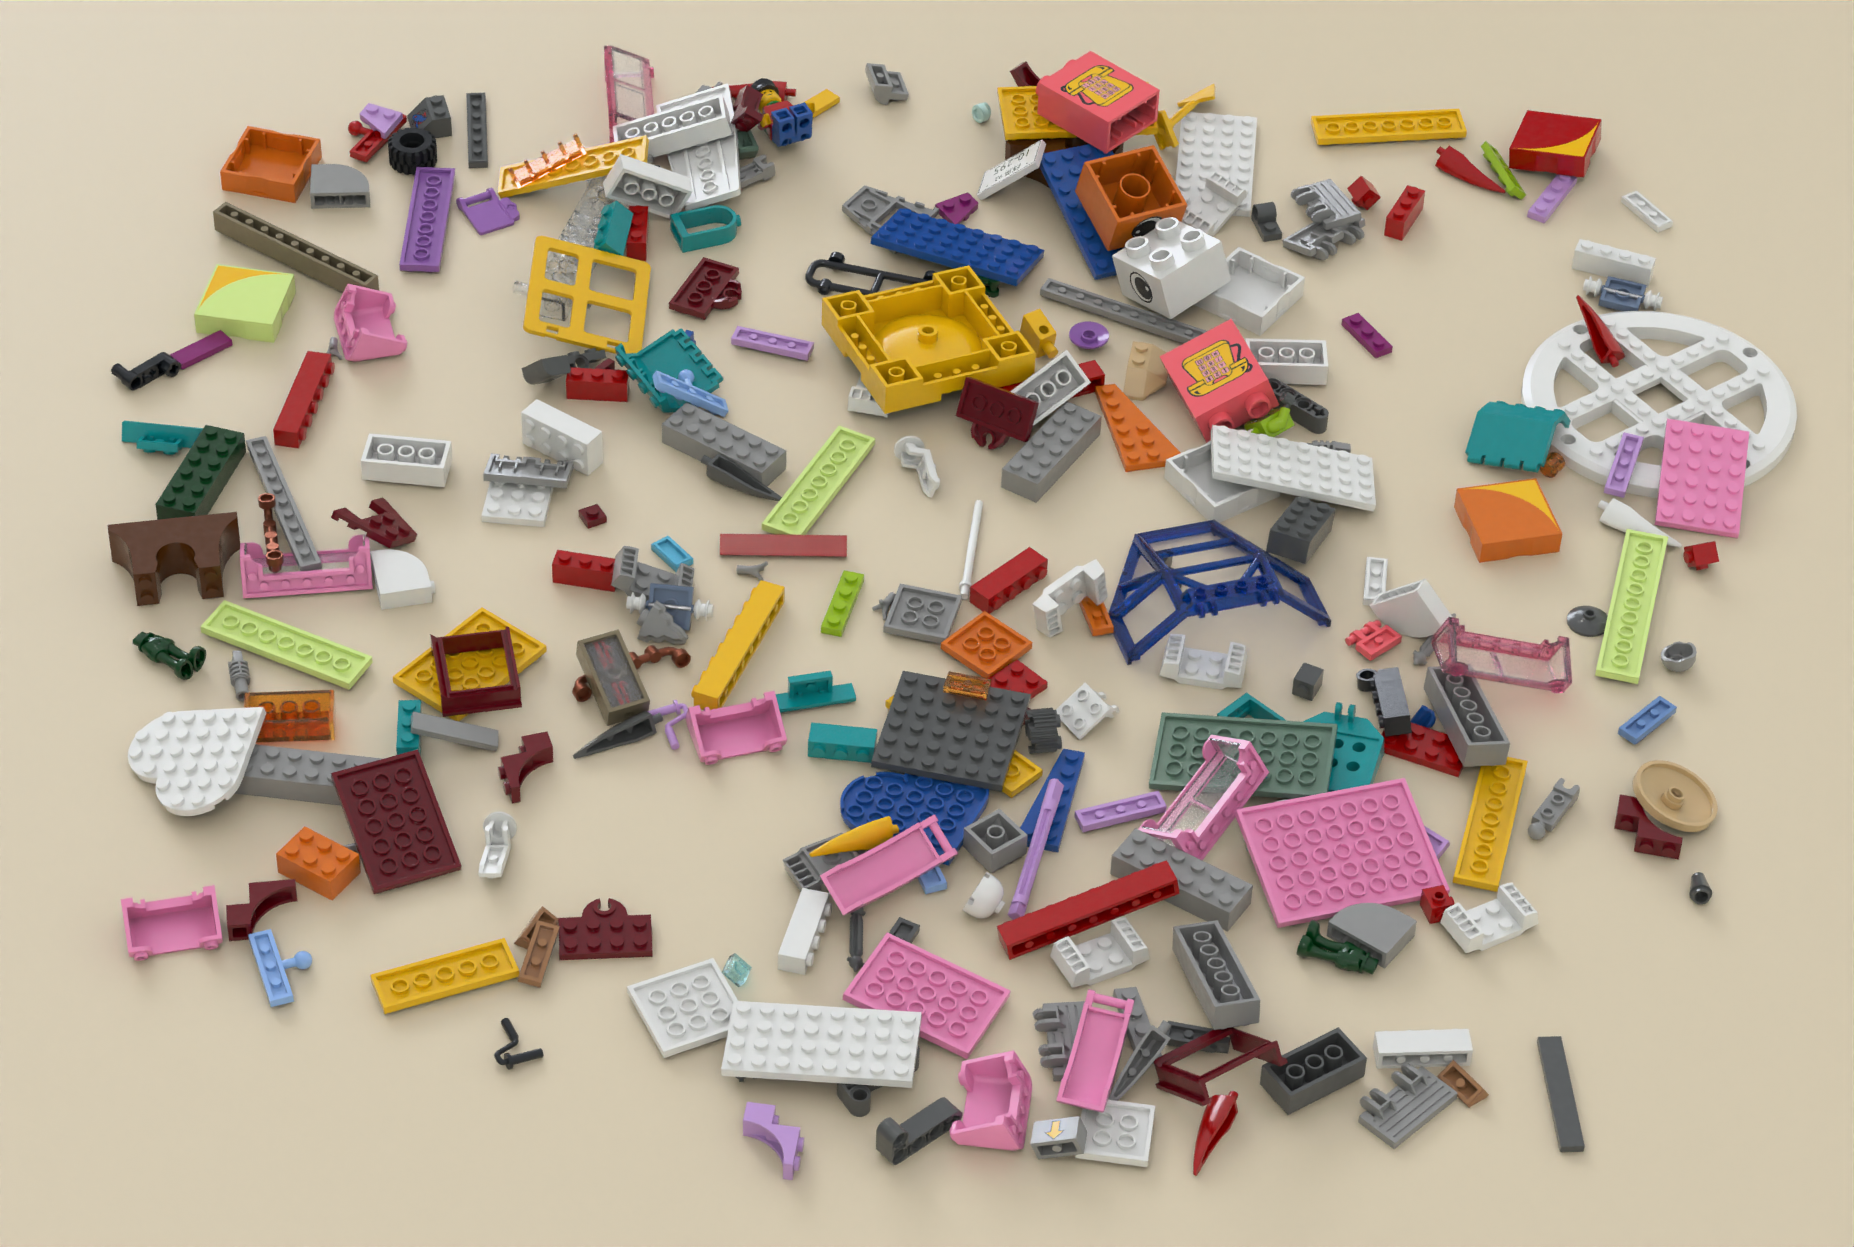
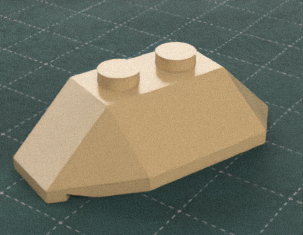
(1144, 371)

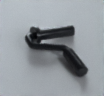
(510, 1060)

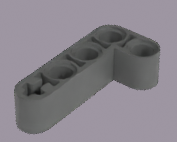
(1303, 410)
(857, 1097)
(903, 1140)

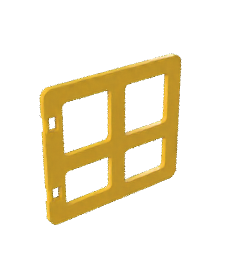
(582, 295)

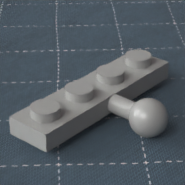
(1139, 1022)

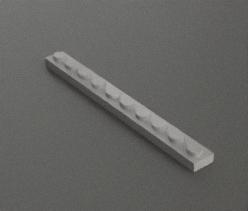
(1119, 311)
(285, 507)

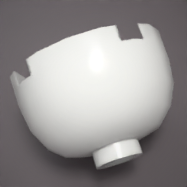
(985, 898)

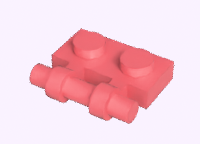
(1377, 642)

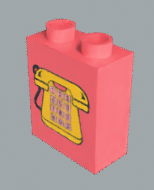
(1097, 101)
(1219, 379)

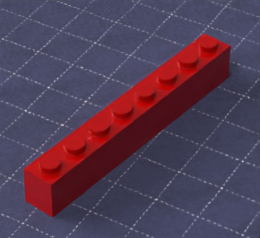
(1088, 909)

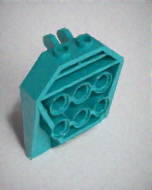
(1357, 748)

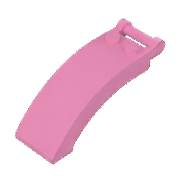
(887, 867)
(1095, 1053)

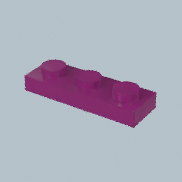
(1367, 335)

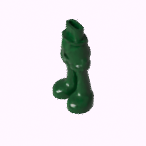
(160, 648)
(1344, 955)

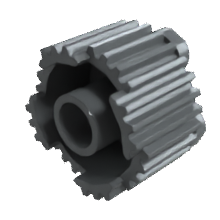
(1042, 730)

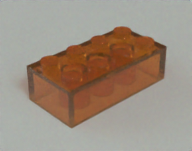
(295, 715)

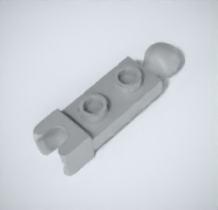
(756, 171)
(1553, 809)

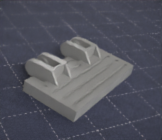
(1326, 204)
(1319, 243)
(528, 471)
(1061, 1025)
(1405, 1109)

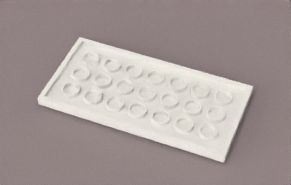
(1216, 144)
(1292, 467)
(822, 1044)

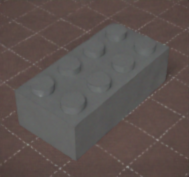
(1300, 530)
(1313, 1071)

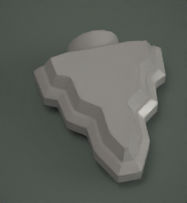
(660, 626)

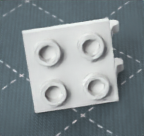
(1085, 710)

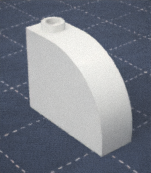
(400, 579)
(1411, 609)

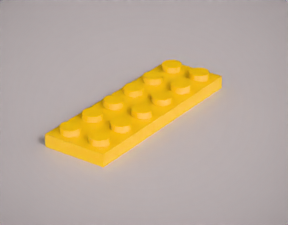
(444, 975)

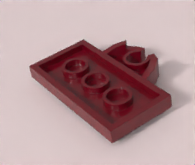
(708, 287)
(996, 413)
(605, 933)

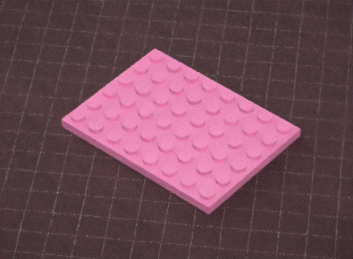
(1340, 851)

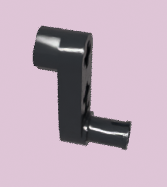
(147, 371)

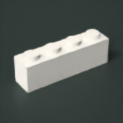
(1613, 262)
(804, 931)
(1422, 1048)

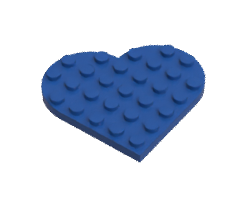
(912, 800)

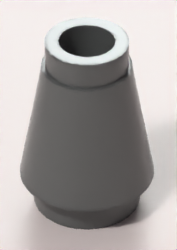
(1700, 890)

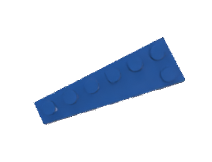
(1067, 771)

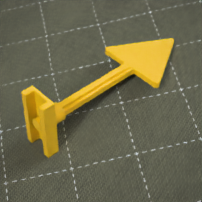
(1166, 135)

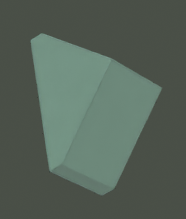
(747, 145)

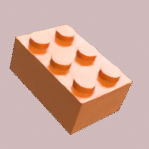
(318, 863)

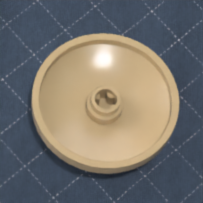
(1675, 796)

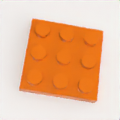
(986, 645)

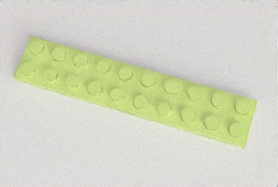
(1631, 606)

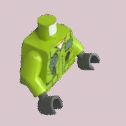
(1275, 421)

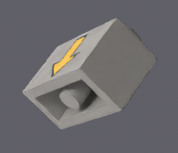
(1058, 1137)

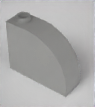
(338, 187)
(1374, 929)

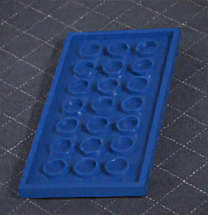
(1062, 174)
(957, 246)

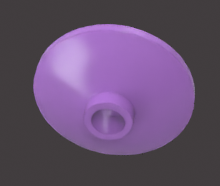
(1089, 335)

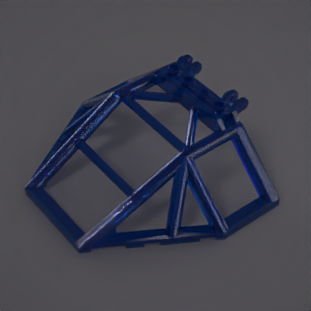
(1200, 597)

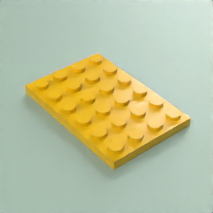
(471, 668)

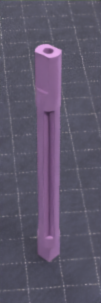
(1036, 848)

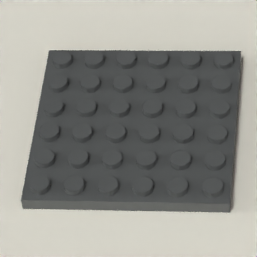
(950, 733)

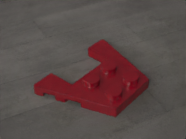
(385, 528)

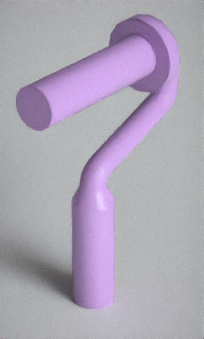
(675, 707)

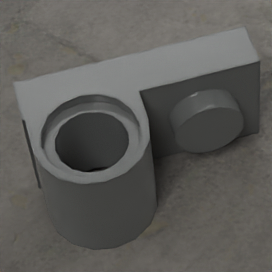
(1264, 219)

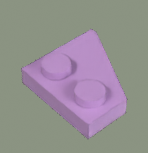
(380, 119)

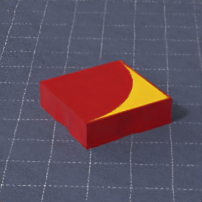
(1555, 143)

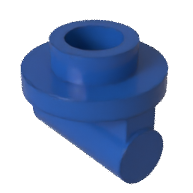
(1424, 717)

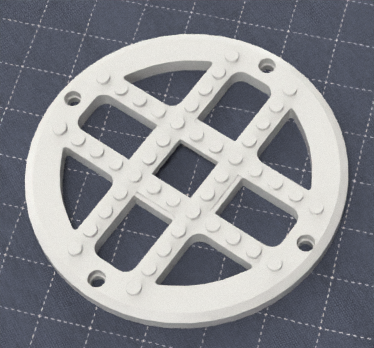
(1618, 396)

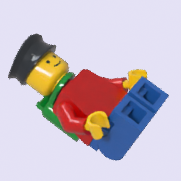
(781, 119)

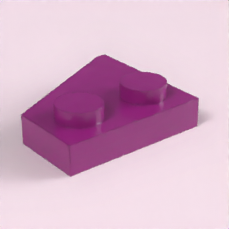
(957, 208)

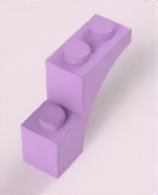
(785, 1140)

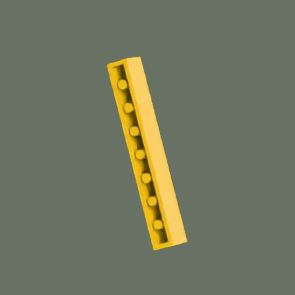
(739, 645)

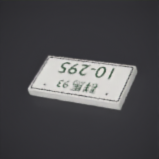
(1011, 170)

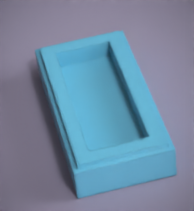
(671, 553)

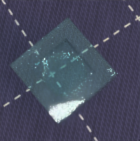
(736, 970)

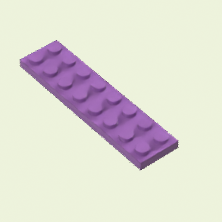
(427, 219)

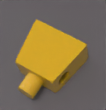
(1039, 333)

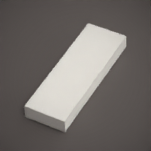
(1646, 211)
(1374, 579)

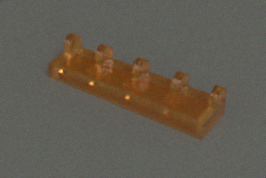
(548, 162)

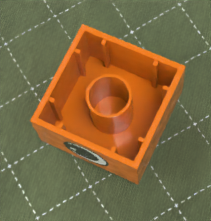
(1128, 195)

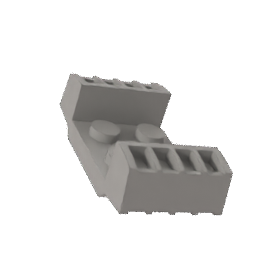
(636, 576)
(806, 870)

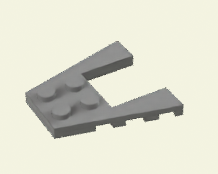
(872, 205)

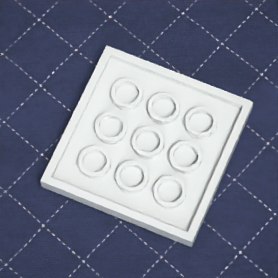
(685, 1006)

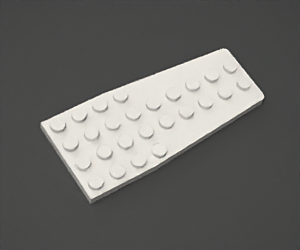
(712, 165)

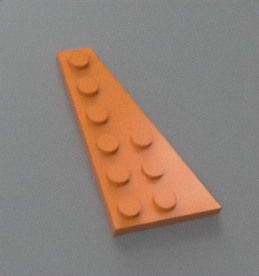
(1134, 435)

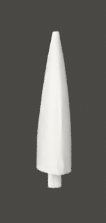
(1624, 517)

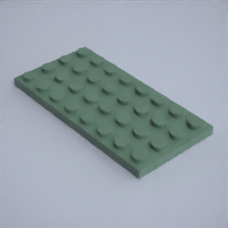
(1293, 751)

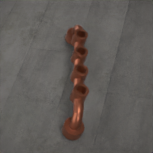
(274, 556)
(679, 657)

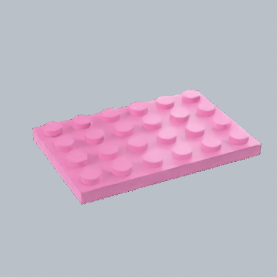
(1702, 478)
(952, 1000)

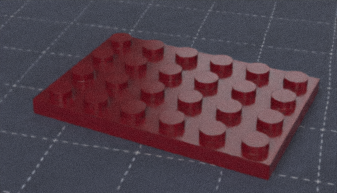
(396, 821)

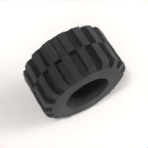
(412, 149)

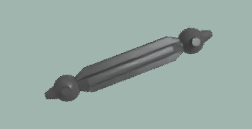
(856, 939)

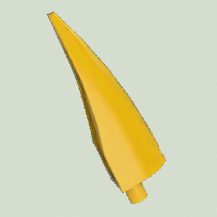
(860, 838)

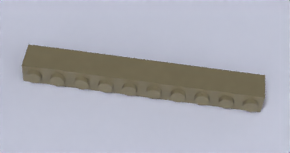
(291, 249)

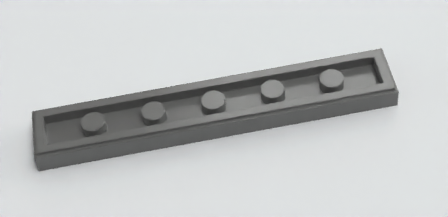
(477, 130)
(1560, 1094)

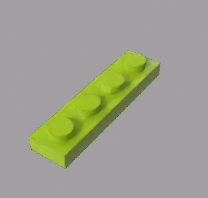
(1500, 167)
(842, 603)

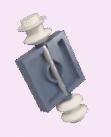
(1622, 294)
(677, 602)

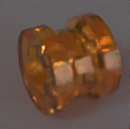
(1553, 464)

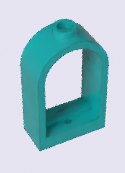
(702, 216)
(1250, 706)

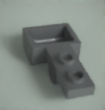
(555, 367)

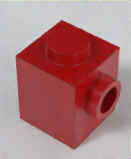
(1363, 193)
(1701, 555)
(1434, 902)

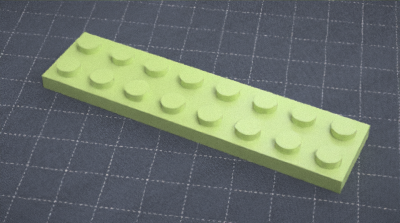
(819, 483)
(286, 644)

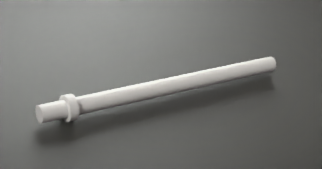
(965, 584)

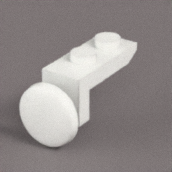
(914, 455)
(498, 830)

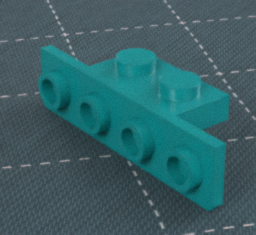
(159, 437)
(814, 691)

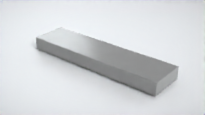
(454, 731)

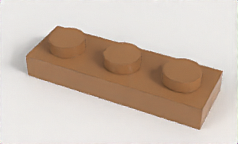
(538, 953)

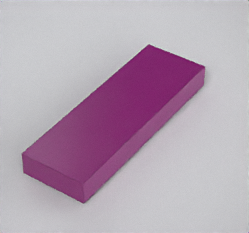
(202, 349)

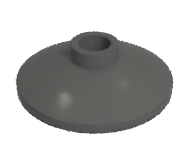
(1587, 621)

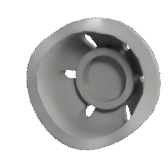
(1679, 656)

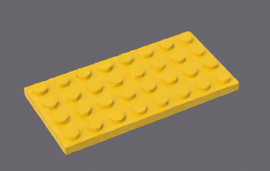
(1021, 120)

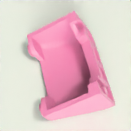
(365, 324)
(736, 729)
(172, 924)
(995, 1102)

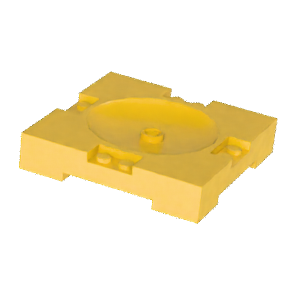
(926, 339)

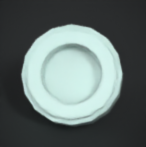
(981, 112)

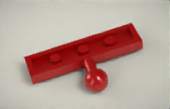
(370, 142)

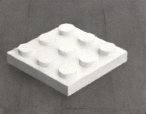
(517, 504)
(1119, 1133)

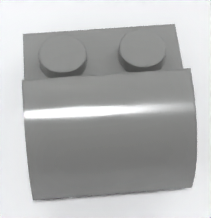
(885, 83)

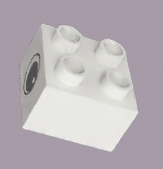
(1171, 267)

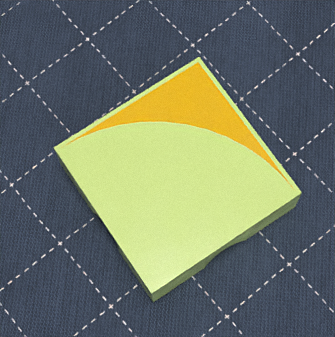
(245, 302)

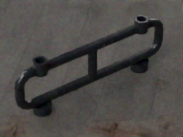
(836, 262)

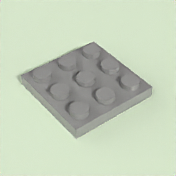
(922, 613)

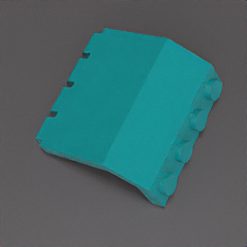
(670, 356)
(1513, 435)

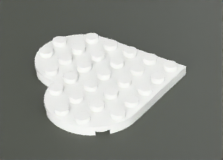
(196, 756)

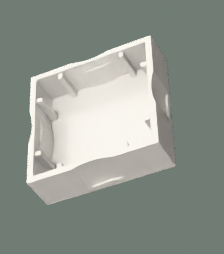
(1256, 293)
(1213, 498)

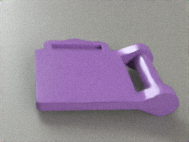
(490, 214)

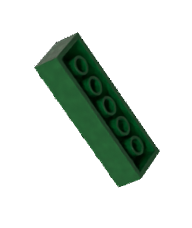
(202, 474)

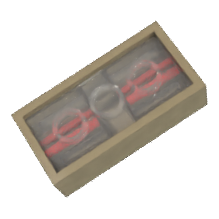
(612, 677)

